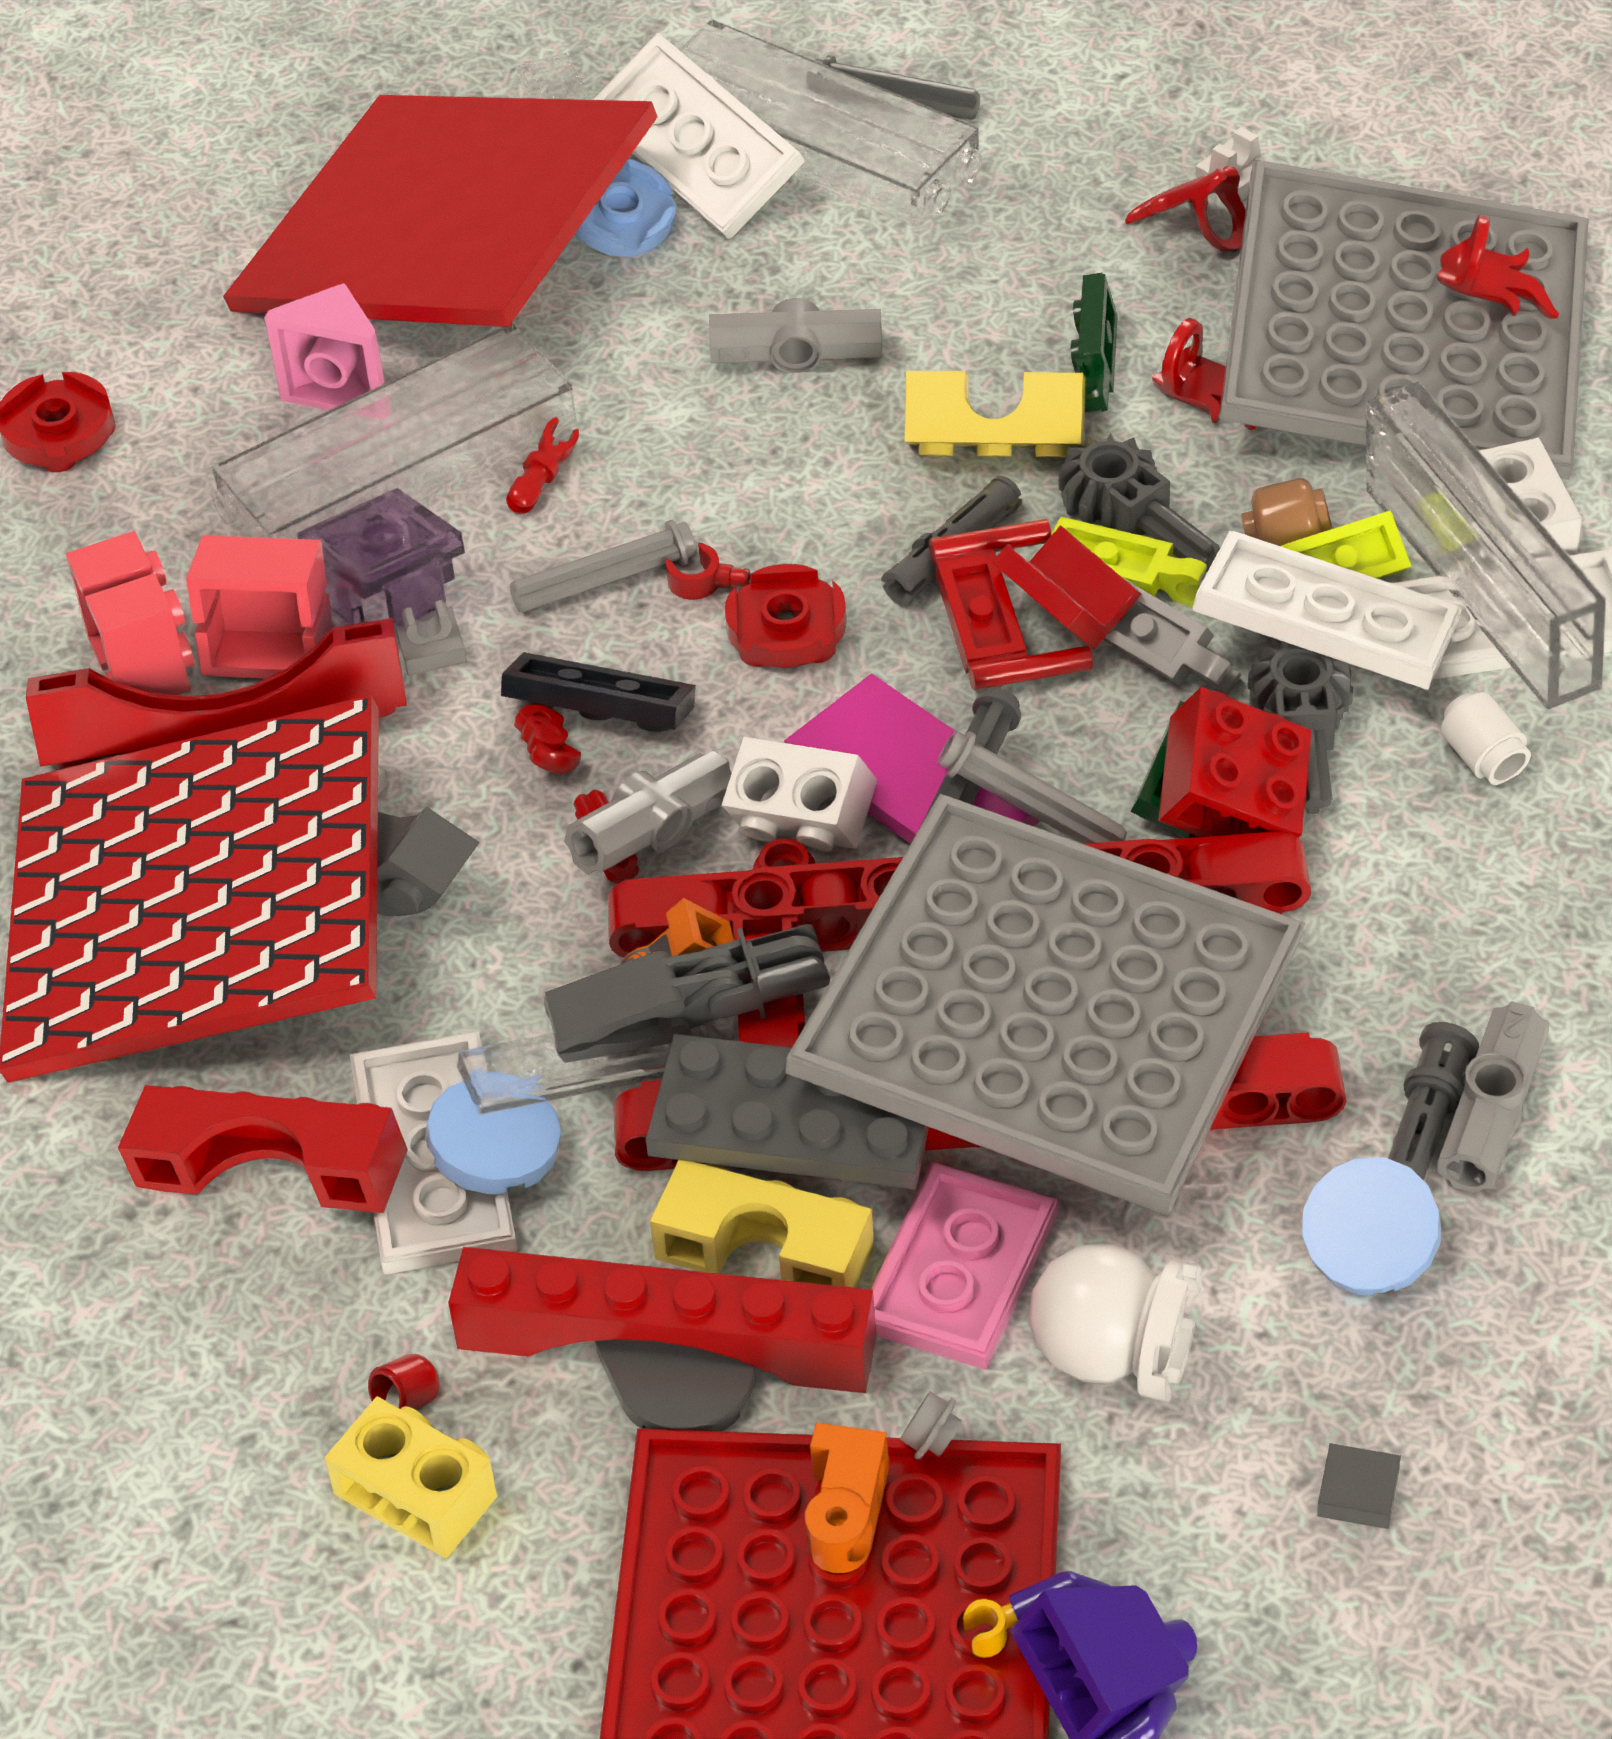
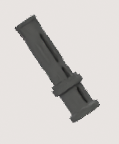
(1428, 1102)

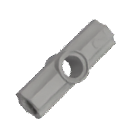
(795, 335)
(648, 812)
(1493, 1097)

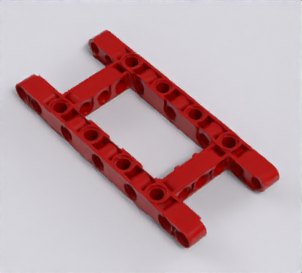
(1276, 1084)

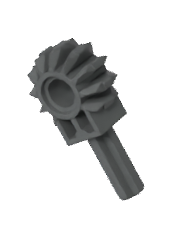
(1128, 494)
(1310, 693)

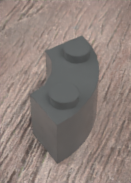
(417, 860)

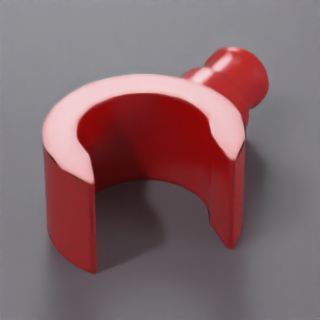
(706, 582)

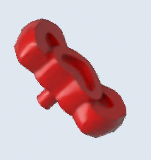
(546, 738)

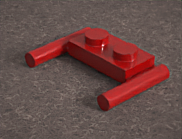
(983, 611)

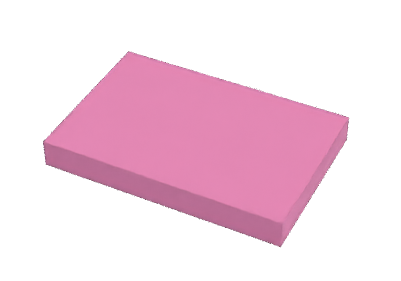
(960, 1264)

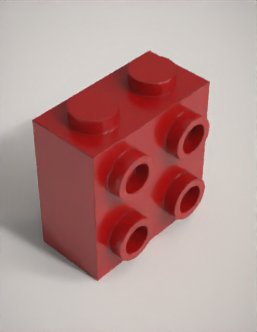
(1233, 769)

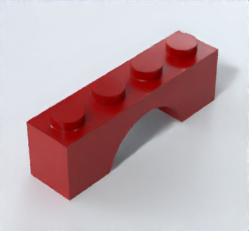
(191, 1136)

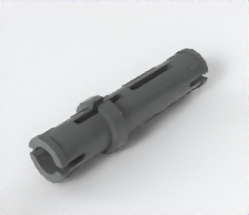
(982, 512)

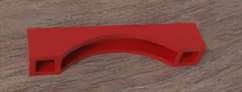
(92, 716)
(542, 1302)

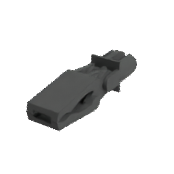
(664, 995)

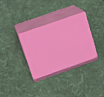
(323, 349)

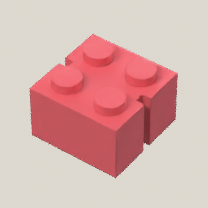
(257, 603)
(131, 616)

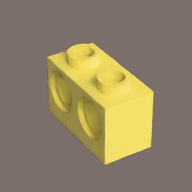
(404, 1486)

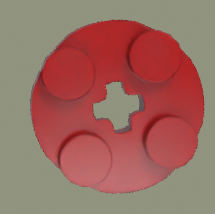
(62, 442)
(807, 638)

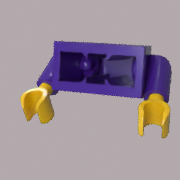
(1094, 1652)

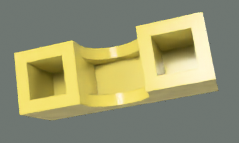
(1046, 418)
(715, 1211)

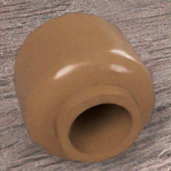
(1287, 512)

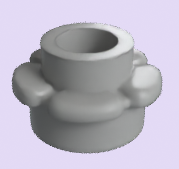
(931, 1426)

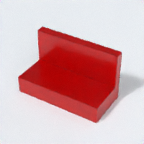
(1071, 585)

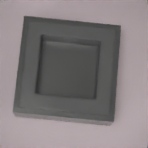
(1358, 1486)

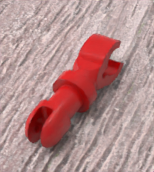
(539, 468)

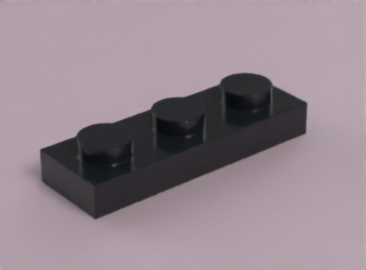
(598, 691)

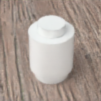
(1485, 737)

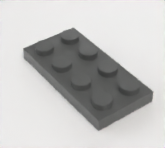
(743, 1111)

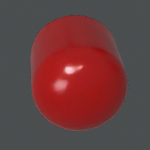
(413, 1377)

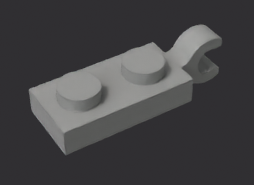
(1170, 643)

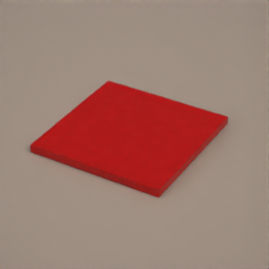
(446, 206)

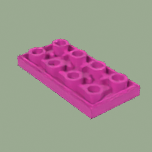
(900, 749)

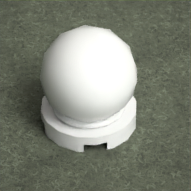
(1110, 1317)

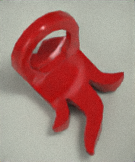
(1223, 183)
(1491, 274)
(1189, 375)

